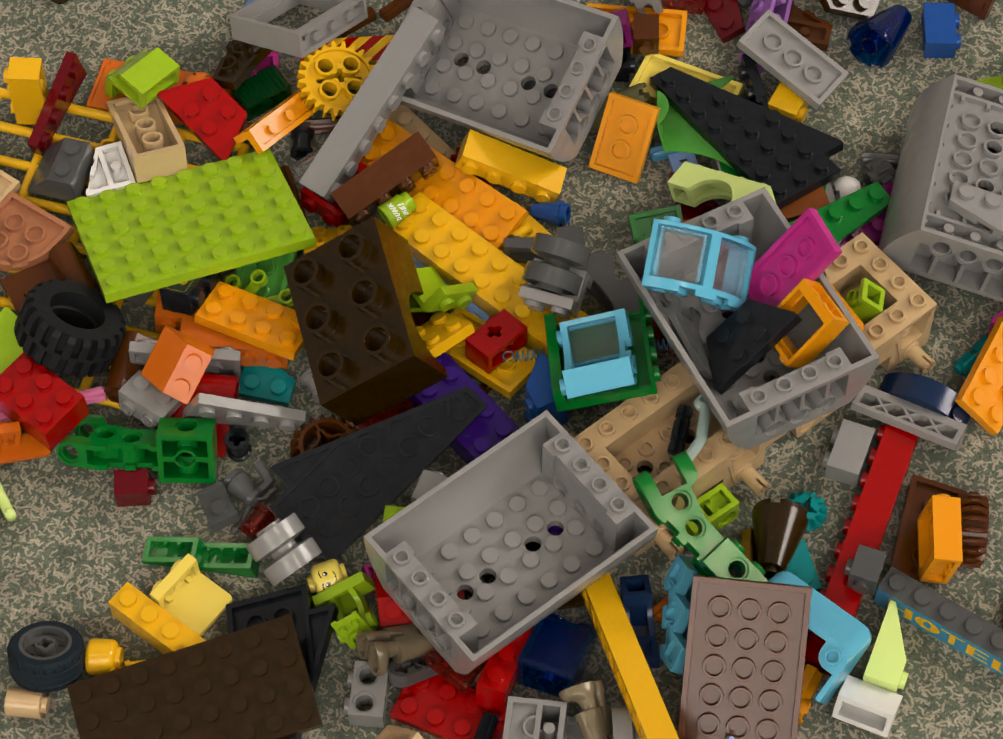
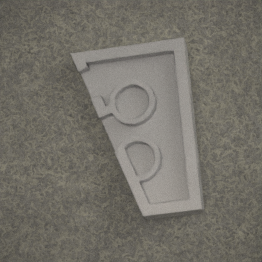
(977, 206)

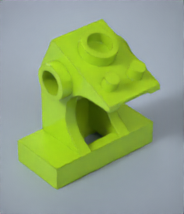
(349, 598)

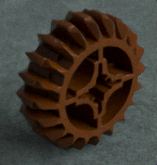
(324, 430)
(974, 528)

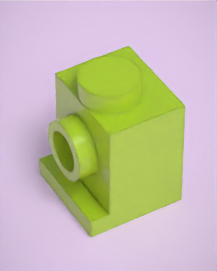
(866, 300)

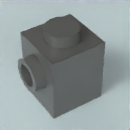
(865, 569)

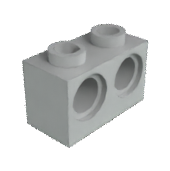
(372, 694)

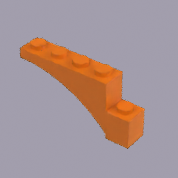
(185, 323)

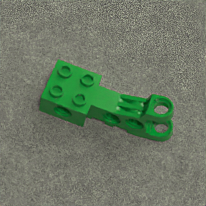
(178, 449)
(710, 549)

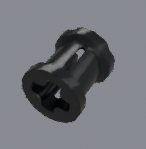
(301, 142)
(241, 452)

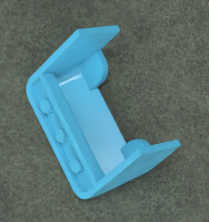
(844, 636)

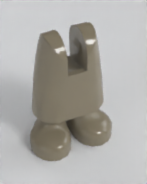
(399, 642)
(596, 718)

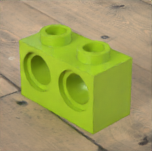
(718, 508)

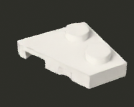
(109, 170)

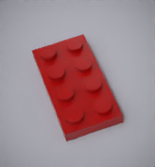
(442, 710)

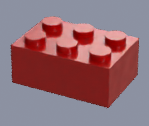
(40, 401)

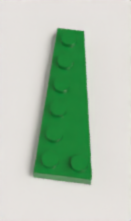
(853, 211)

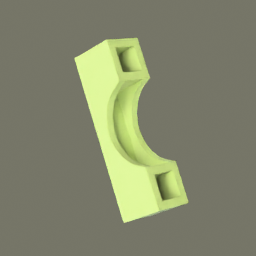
(696, 184)

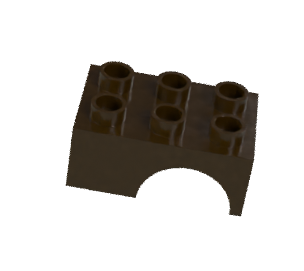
(359, 321)

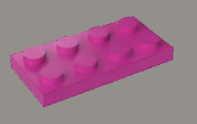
(798, 254)

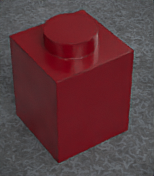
(133, 487)

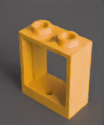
(834, 323)
(939, 539)

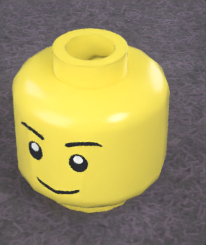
(326, 575)

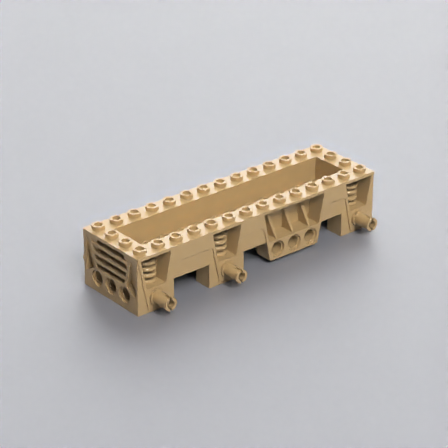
(642, 426)

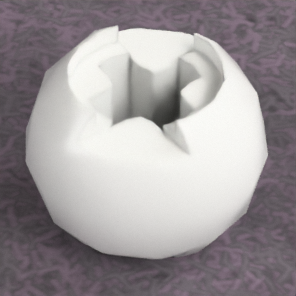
(845, 186)

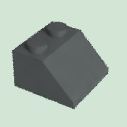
(63, 170)

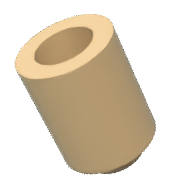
(26, 703)

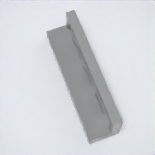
(905, 415)

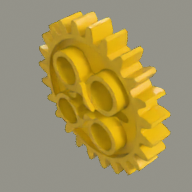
(336, 81)

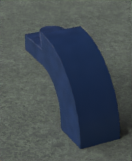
(925, 393)
(637, 602)

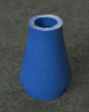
(552, 212)

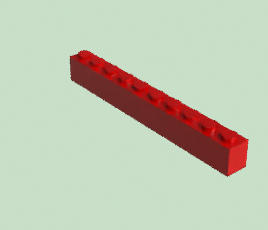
(869, 522)

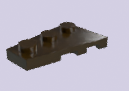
(238, 63)

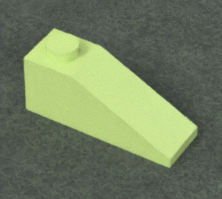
(888, 655)

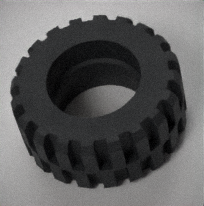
(69, 328)

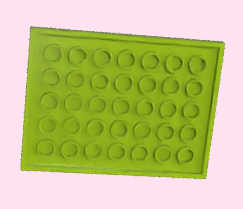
(189, 225)

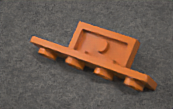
(17, 445)

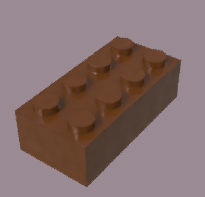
(386, 178)

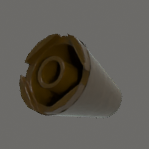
(777, 533)

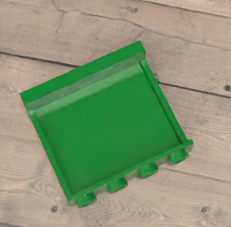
(645, 355)

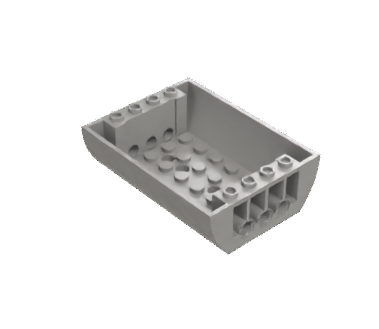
(522, 41)
(948, 137)
(751, 408)
(481, 527)

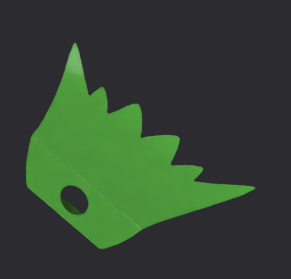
(678, 135)

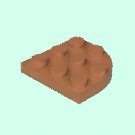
(27, 233)

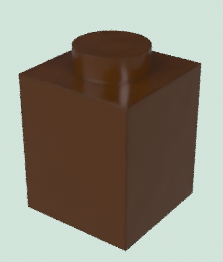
(645, 34)

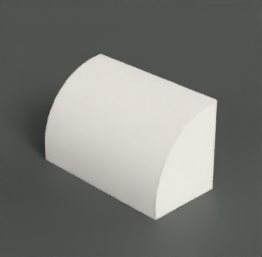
(867, 706)

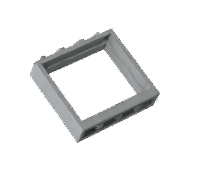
(253, 27)

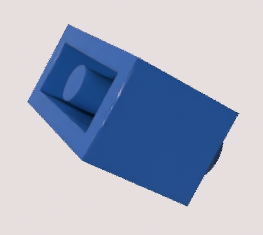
(939, 30)

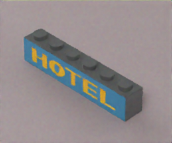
(943, 619)

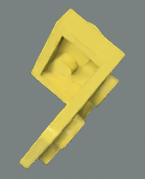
(190, 595)

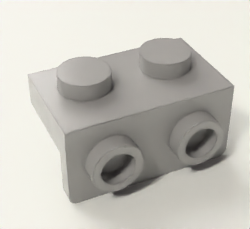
(146, 401)

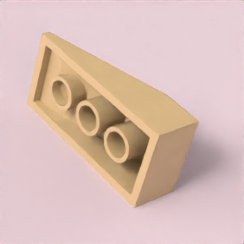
(148, 138)

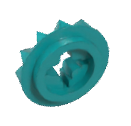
(817, 508)

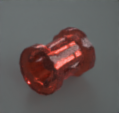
(256, 521)

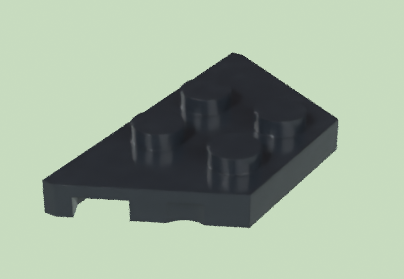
(745, 340)

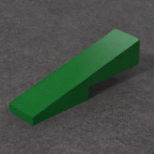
(211, 557)

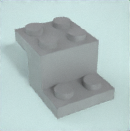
(561, 305)
(538, 720)

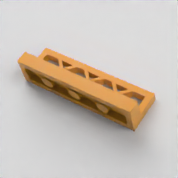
(277, 122)

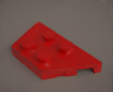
(207, 113)

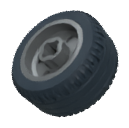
(46, 656)

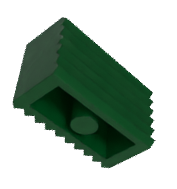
(262, 92)

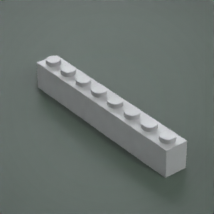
(373, 104)

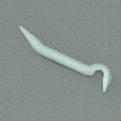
(702, 427)

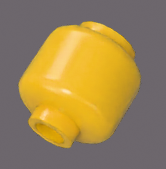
(103, 656)

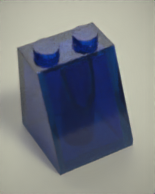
(555, 655)

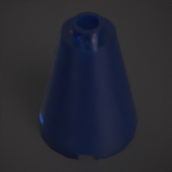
(879, 36)

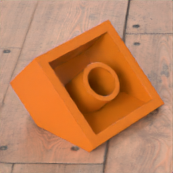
(177, 364)

